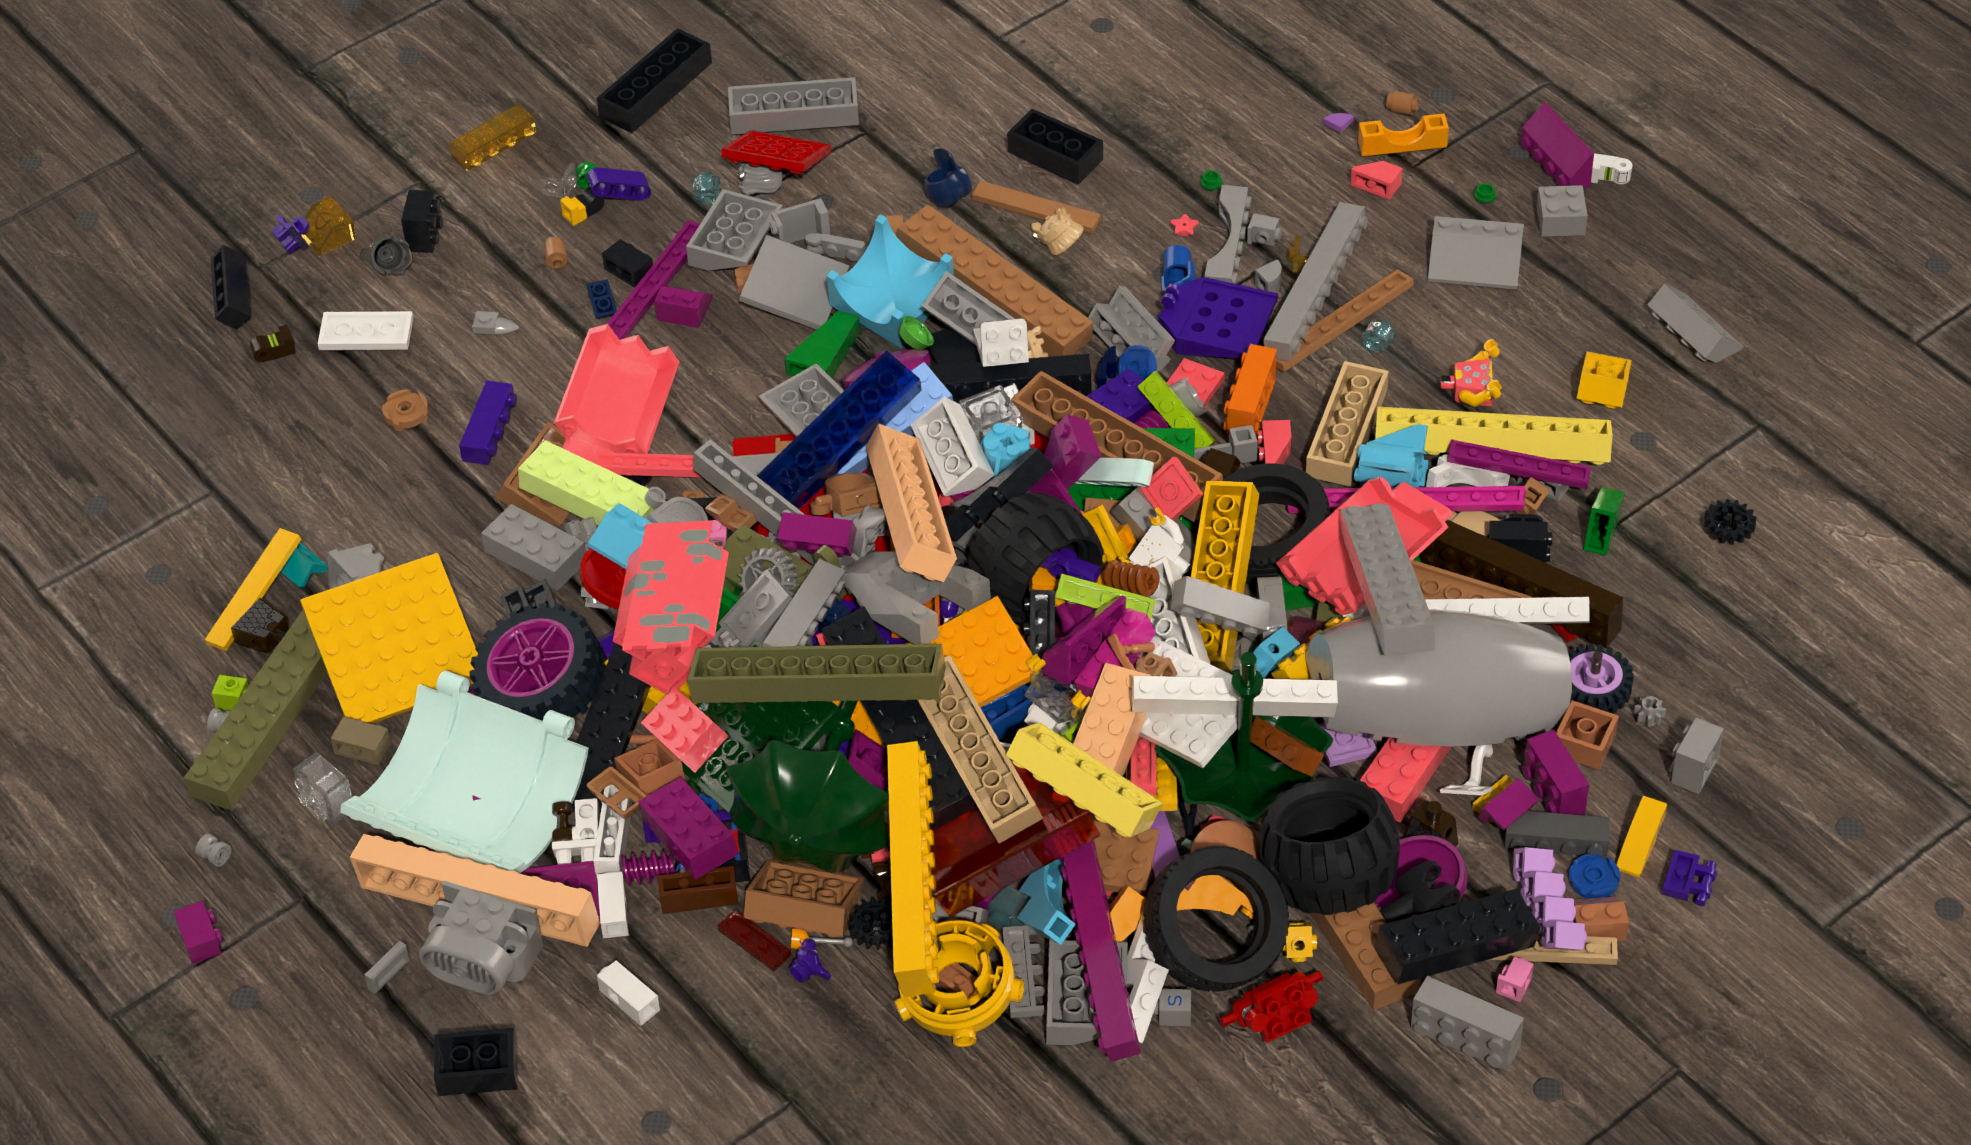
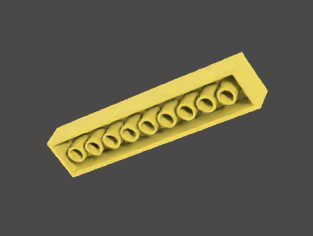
(1533, 435)

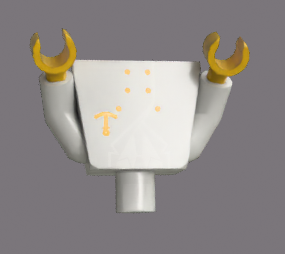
(1160, 541)

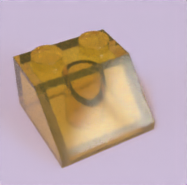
(328, 226)

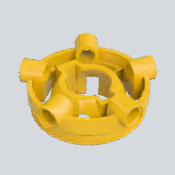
(967, 944)

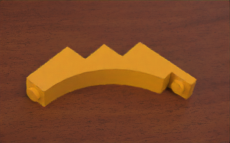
(1205, 892)

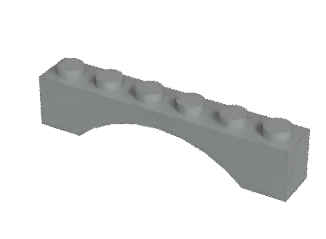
(1232, 210)

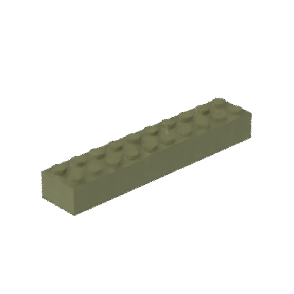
(817, 673)
(258, 719)

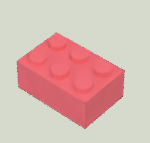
(684, 729)

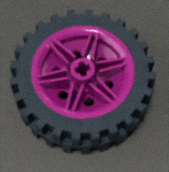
(541, 652)

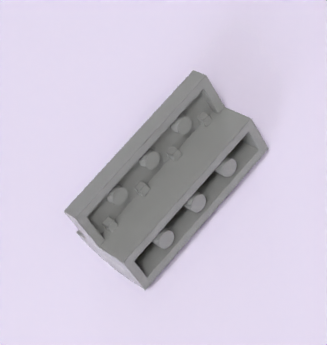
(1128, 323)

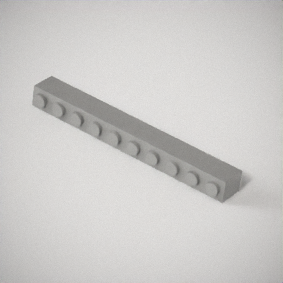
(1316, 280)
(749, 492)

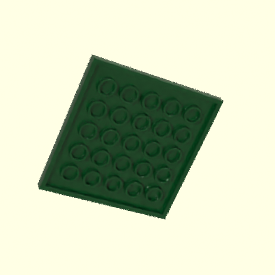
(749, 731)

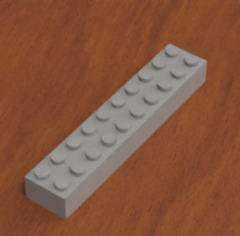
(1387, 580)

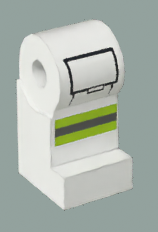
(1611, 169)

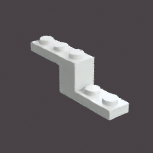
(1144, 980)

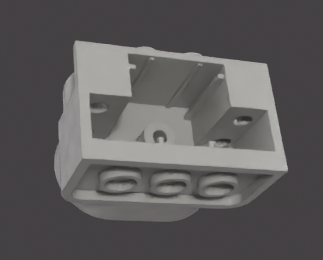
(480, 940)

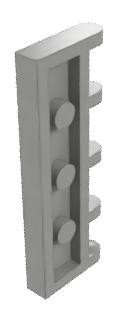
(1020, 950)

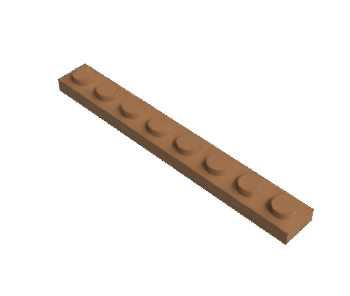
(1349, 315)

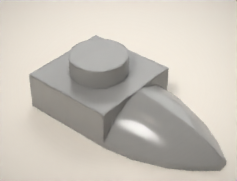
(492, 324)

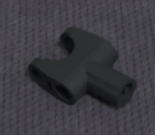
(1416, 893)

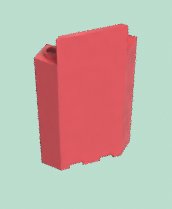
(615, 395)
(1323, 562)

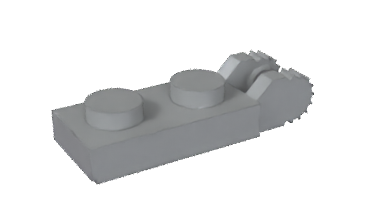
(835, 246)

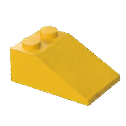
(1604, 380)

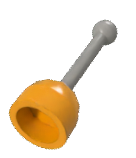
(798, 934)

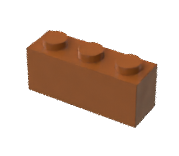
(1285, 746)

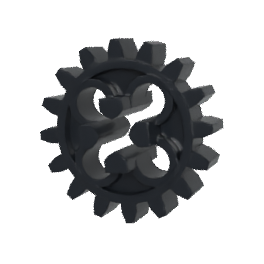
(1741, 521)
(863, 930)

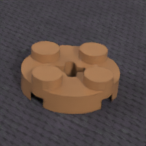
(410, 418)

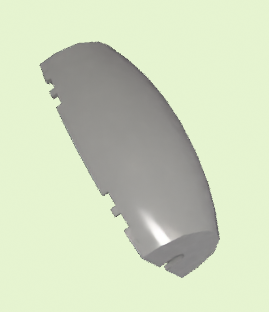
(1473, 690)

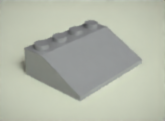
(730, 231)
(1475, 252)
(802, 398)
(1068, 1002)

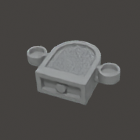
(674, 510)

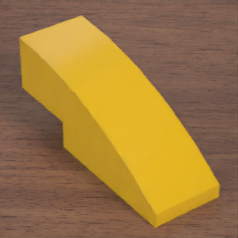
(1641, 836)

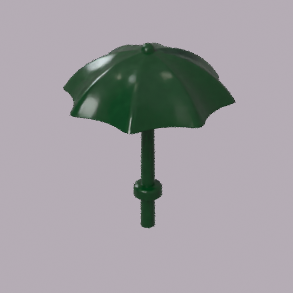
(1241, 773)
(810, 802)

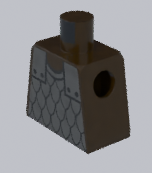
(260, 627)
(1433, 821)

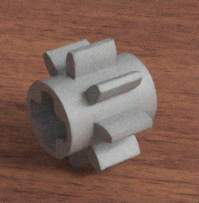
(1649, 711)

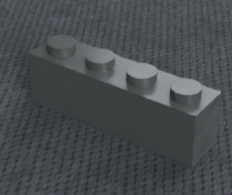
(1560, 833)

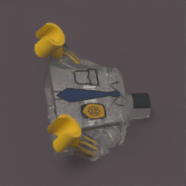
(1053, 696)

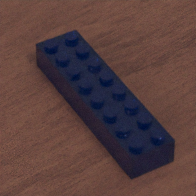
(841, 430)

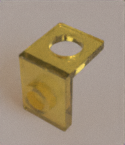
(1298, 259)

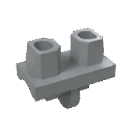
(582, 529)

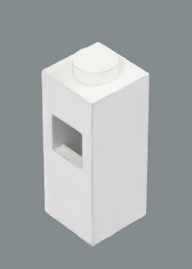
(612, 904)
(628, 992)

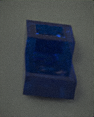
(1107, 367)

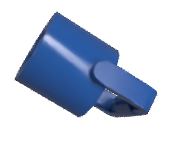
(1177, 266)

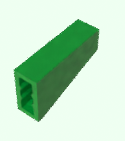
(826, 345)

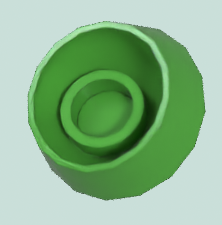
(915, 333)

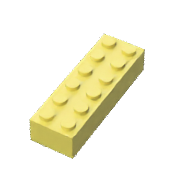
(1084, 780)

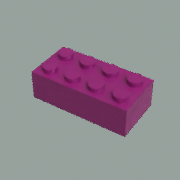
(688, 828)

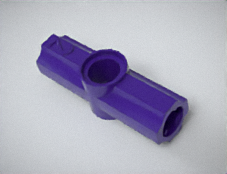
(1067, 563)

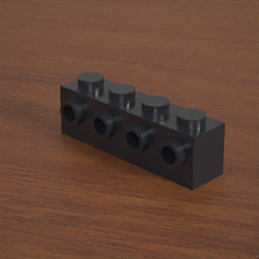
(230, 287)
(1040, 623)

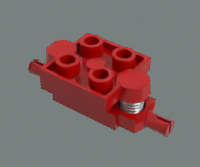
(1276, 1005)

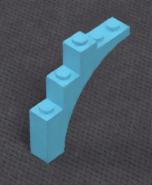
(1045, 908)

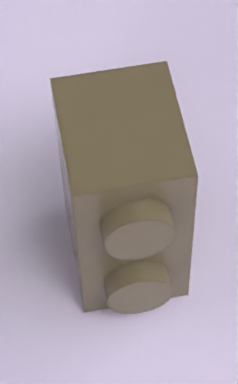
(361, 740)

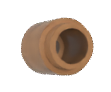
(1402, 102)
(555, 253)

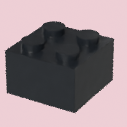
(421, 220)

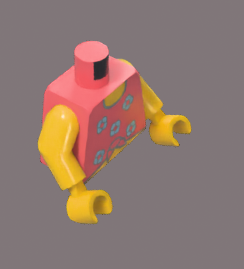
(1474, 379)

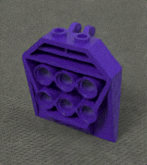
(1215, 317)

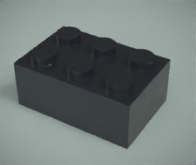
(475, 1061)

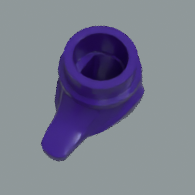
(807, 962)

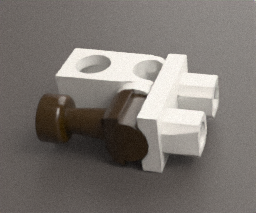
(575, 839)

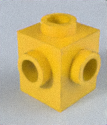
(1303, 932)

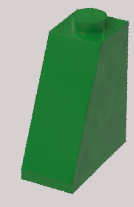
(1603, 520)

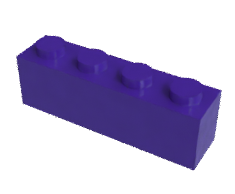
(487, 422)

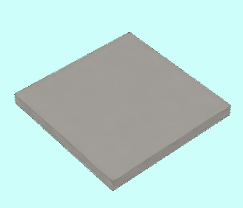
(791, 282)

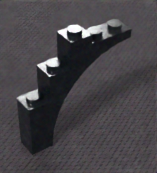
(983, 502)

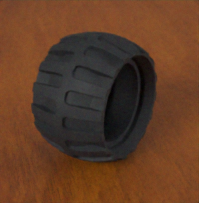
(1022, 538)
(1330, 845)

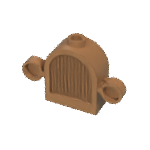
(847, 495)

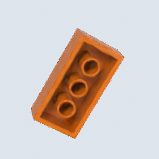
(1252, 388)

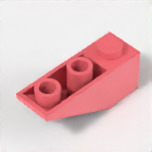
(1275, 441)

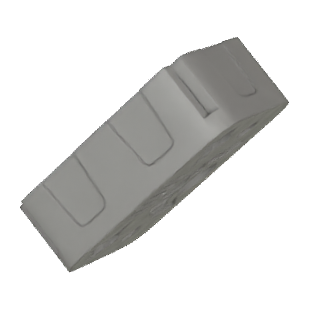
(1271, 591)

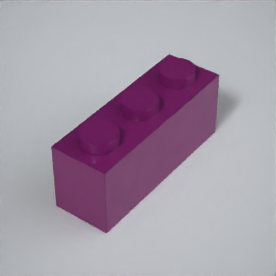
(812, 532)

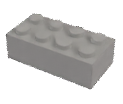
(533, 546)
(1467, 1023)

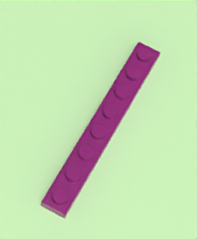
(648, 288)

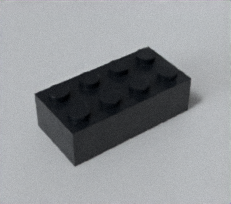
(1055, 146)

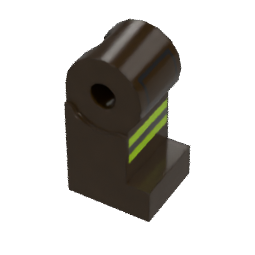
(273, 345)

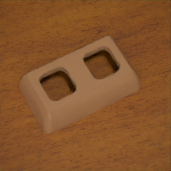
(626, 791)

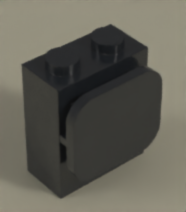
(1523, 533)

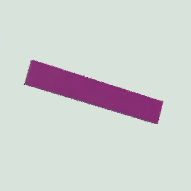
(1519, 464)

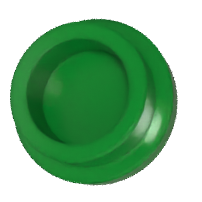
(1211, 180)
(1485, 193)

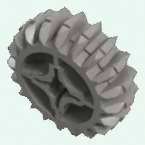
(782, 569)

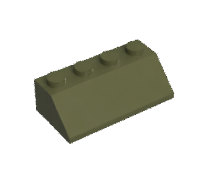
(744, 542)

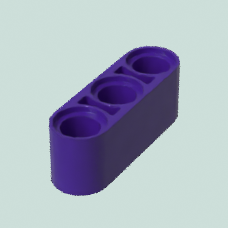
(618, 184)

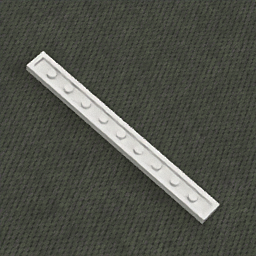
(1514, 609)

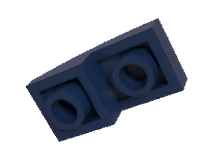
(601, 299)

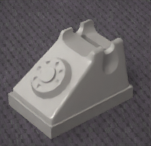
(352, 564)

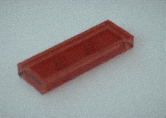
(754, 940)

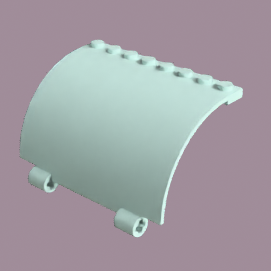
(480, 749)

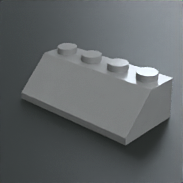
(961, 306)
(1693, 324)
(1135, 512)

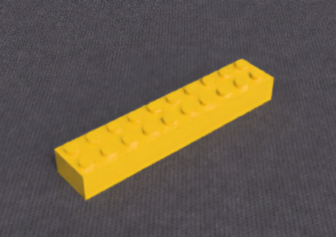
(911, 869)

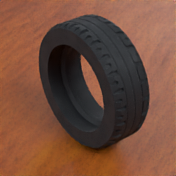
(1287, 486)
(1266, 902)

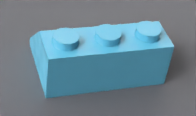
(619, 534)

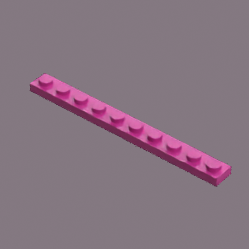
(1455, 498)

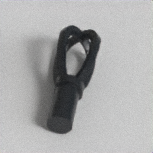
(1188, 820)

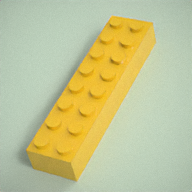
(1224, 555)

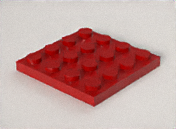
(775, 151)

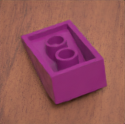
(1072, 449)

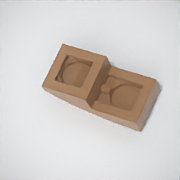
(729, 513)

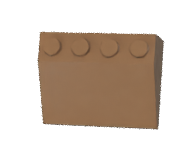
(512, 494)
(802, 898)

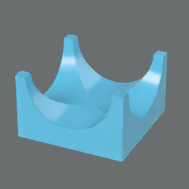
(887, 284)

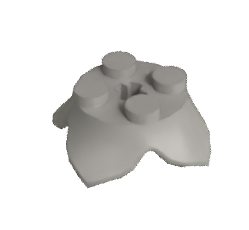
(868, 529)

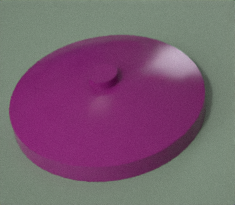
(910, 358)
(1424, 848)

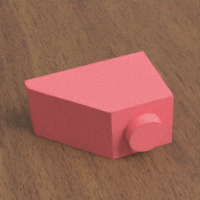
(1377, 178)

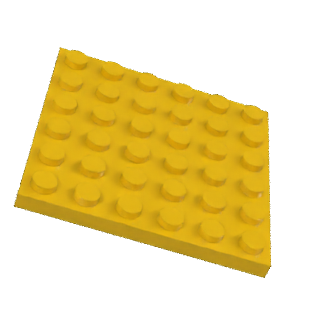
(389, 637)

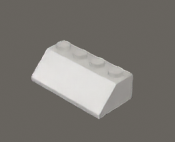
(952, 448)

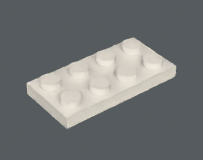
(365, 330)

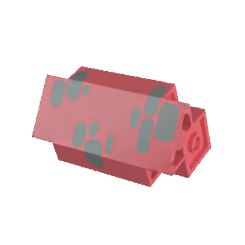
(670, 601)

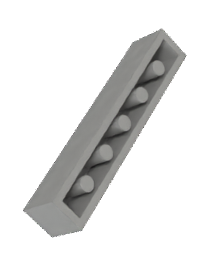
(807, 606)

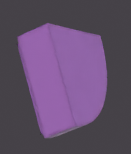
(1338, 121)

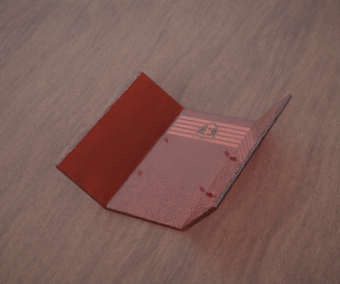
(975, 865)

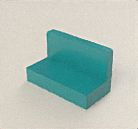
(302, 564)

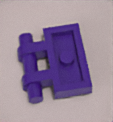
(1681, 876)

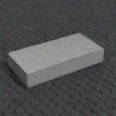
(387, 967)

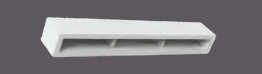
(1216, 696)

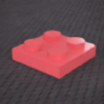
(1201, 377)
(1172, 489)

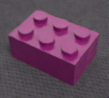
(1555, 775)

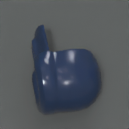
(944, 186)

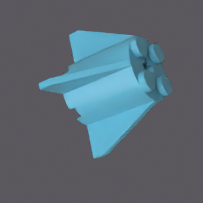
(1004, 446)
(1395, 458)

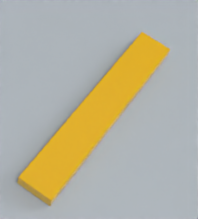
(253, 587)

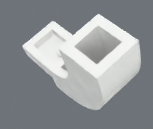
(1451, 473)

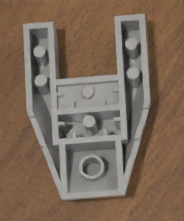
(898, 597)

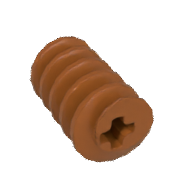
(1132, 578)

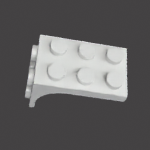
(1002, 342)

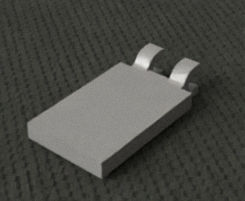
(755, 610)

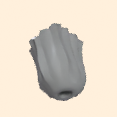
(759, 179)

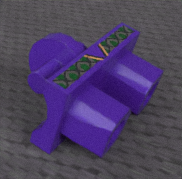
(290, 234)

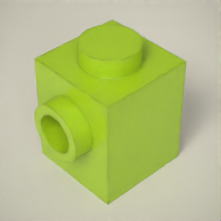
(228, 691)

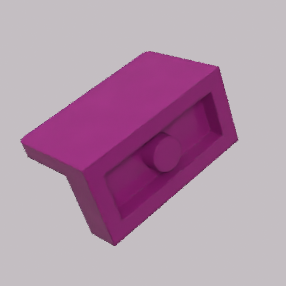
(1509, 805)

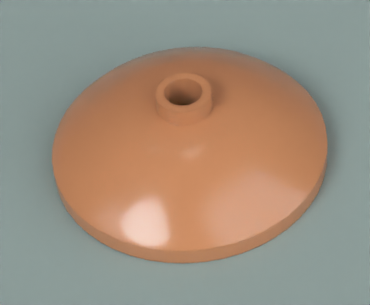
(1231, 835)

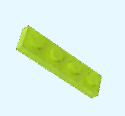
(1173, 408)
(1095, 595)

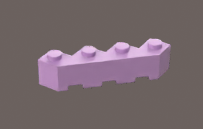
(1545, 895)

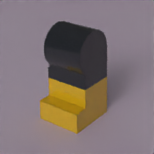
(581, 206)

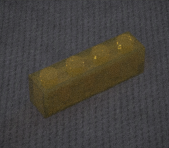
(492, 137)

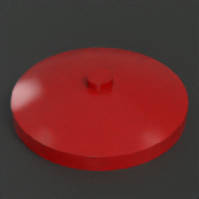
(602, 578)

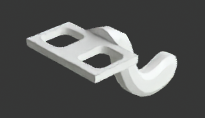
(1472, 786)

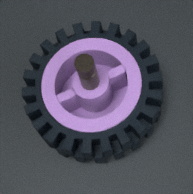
(1600, 678)

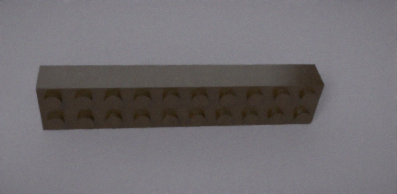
(1497, 564)

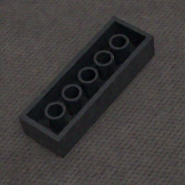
(654, 80)
(1457, 936)

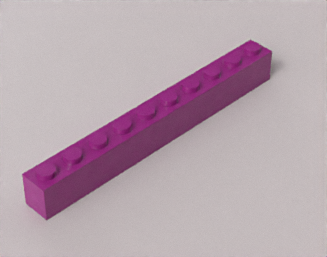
(1100, 953)

